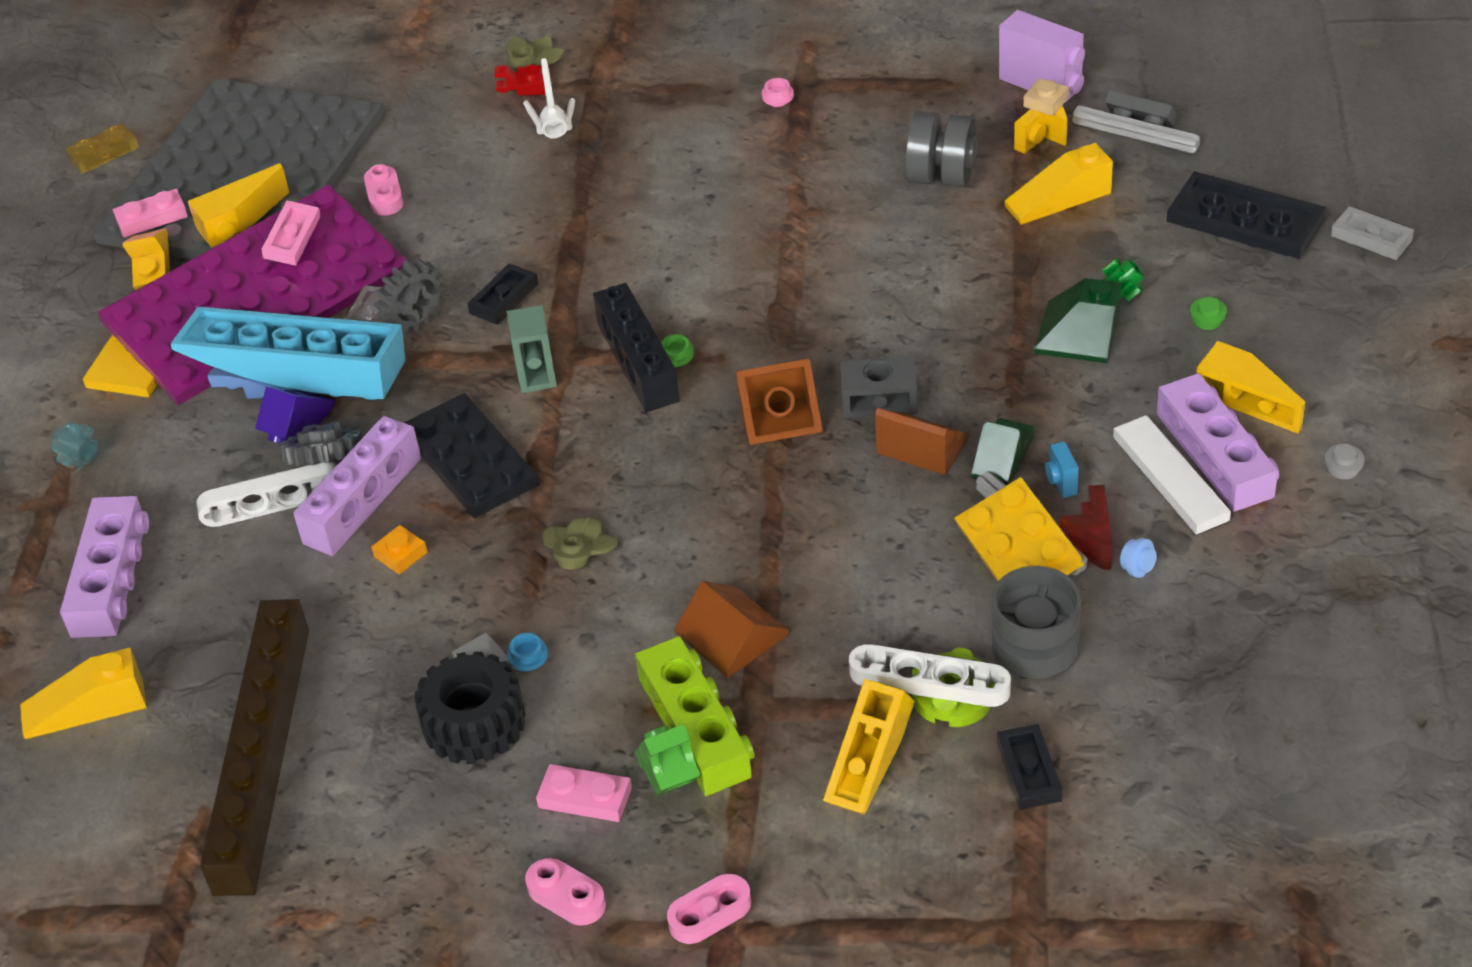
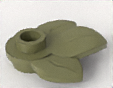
(531, 53)
(578, 542)

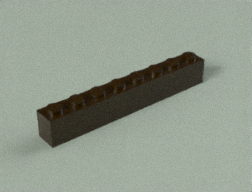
(255, 750)

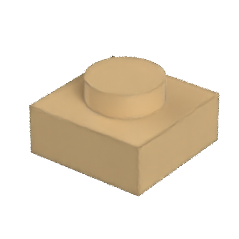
(1046, 96)

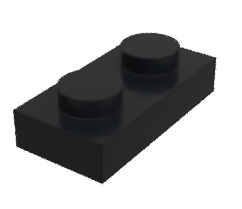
(503, 293)
(1029, 766)

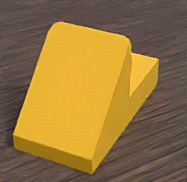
(1035, 125)
(148, 256)

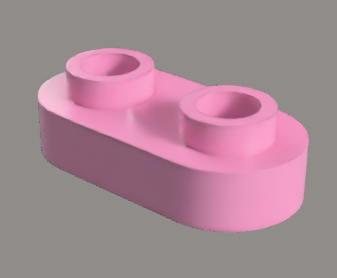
(383, 190)
(561, 890)
(707, 909)

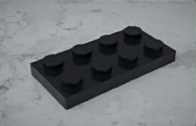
(1246, 214)
(471, 455)

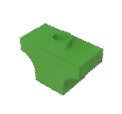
(667, 758)

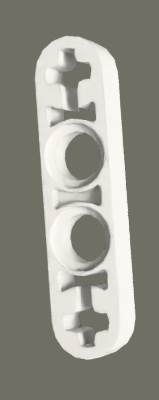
(267, 487)
(931, 669)

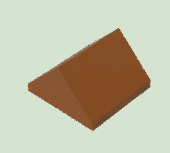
(778, 401)
(918, 440)
(728, 627)

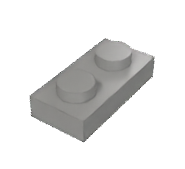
(1372, 233)

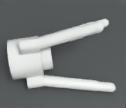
(552, 120)

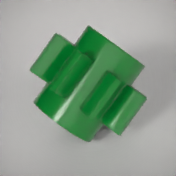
(1127, 274)

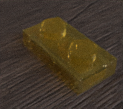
(102, 148)

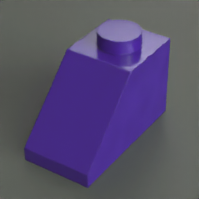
(289, 410)

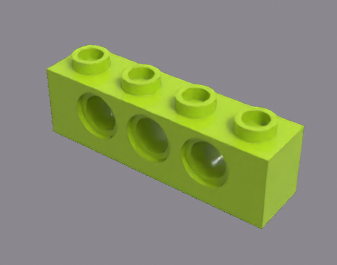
(684, 696)

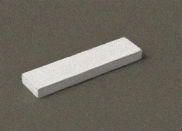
(1172, 474)

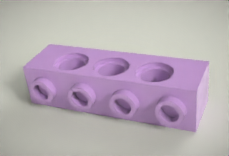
(1217, 442)
(357, 485)
(104, 567)

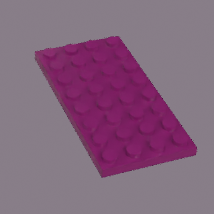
(235, 276)

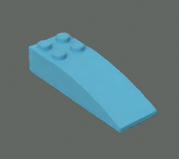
(297, 350)

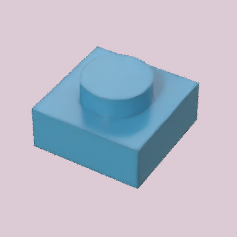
(1062, 470)

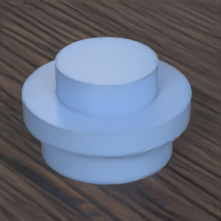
(1138, 557)

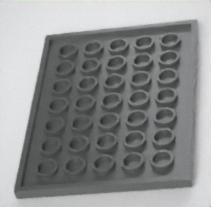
(239, 132)

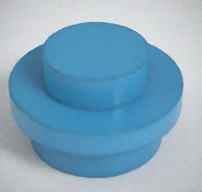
(527, 652)

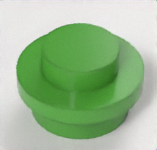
(1208, 313)
(678, 349)

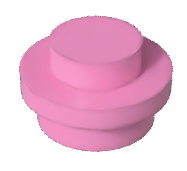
(777, 92)

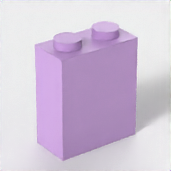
(1040, 49)

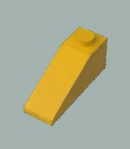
(1067, 182)
(238, 205)
(1251, 387)
(88, 693)
(868, 745)

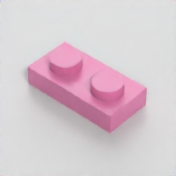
(150, 212)
(291, 233)
(584, 793)

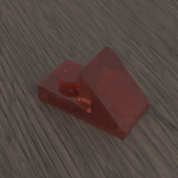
(1091, 529)

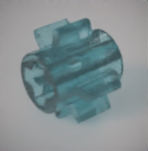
(74, 445)

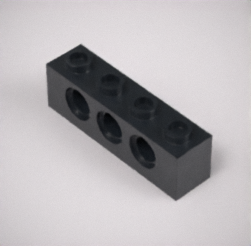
(636, 347)

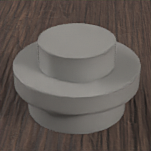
(1344, 461)

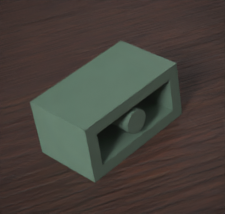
(531, 348)

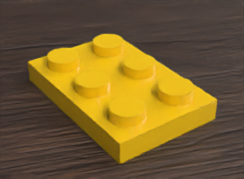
(1017, 532)

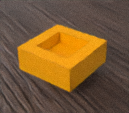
(399, 549)

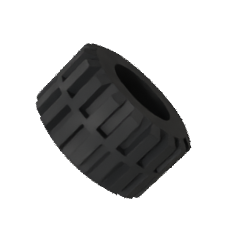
(475, 731)

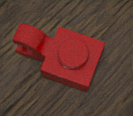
(527, 80)

